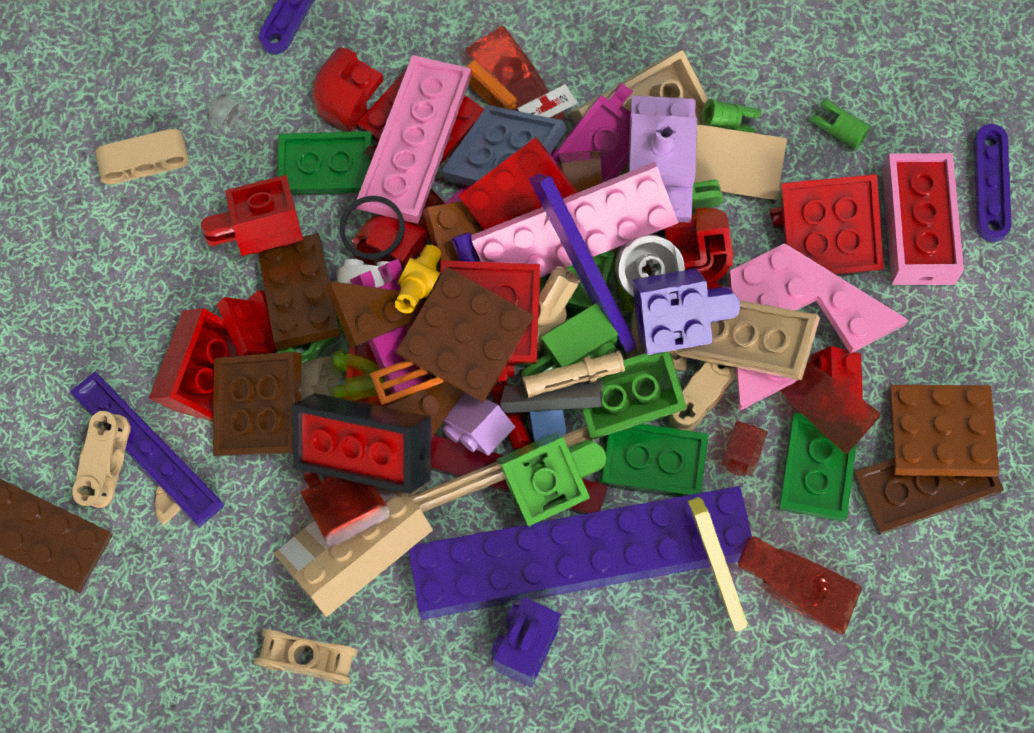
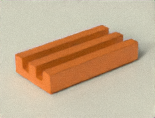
(489, 88)
(404, 392)

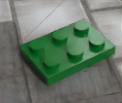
(324, 161)
(656, 460)
(815, 473)

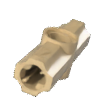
(554, 299)

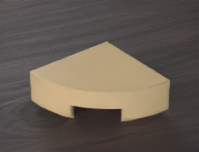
(165, 506)

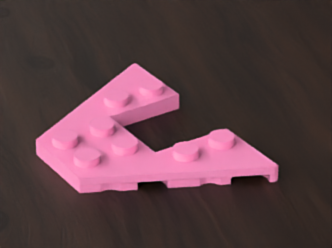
(792, 281)

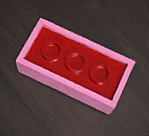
(922, 219)

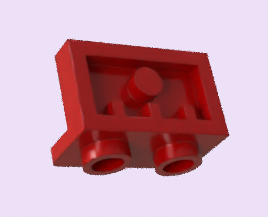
(248, 324)

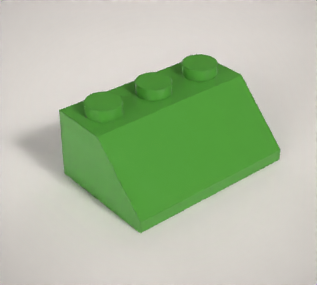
(638, 395)

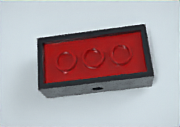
(362, 442)

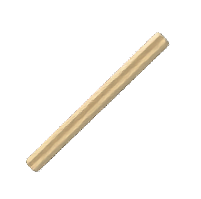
(477, 479)

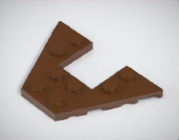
(372, 312)

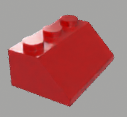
(187, 370)

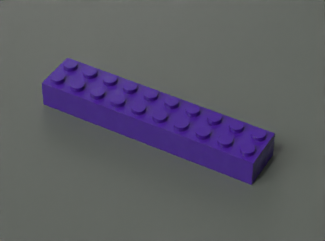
(573, 553)

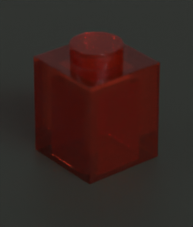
(744, 449)

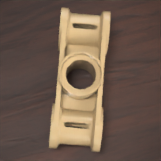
(702, 394)
(101, 459)
(329, 662)

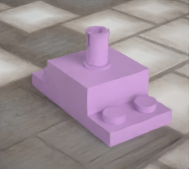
(666, 133)

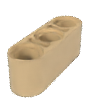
(141, 156)

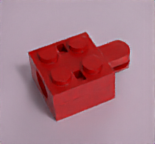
(258, 217)

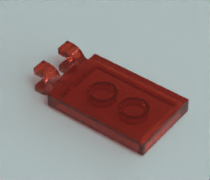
(343, 507)

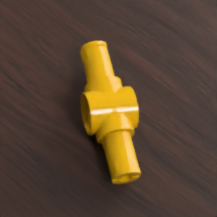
(418, 279)

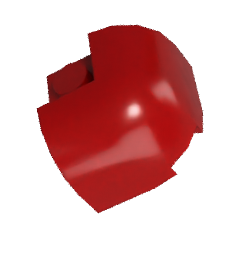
(344, 88)
(382, 232)
(704, 243)

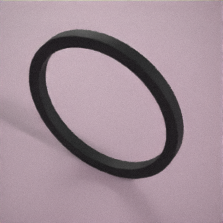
(351, 207)

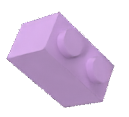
(477, 424)

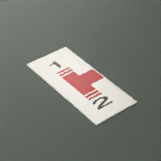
(550, 103)

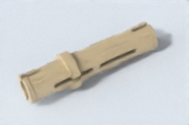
(566, 376)

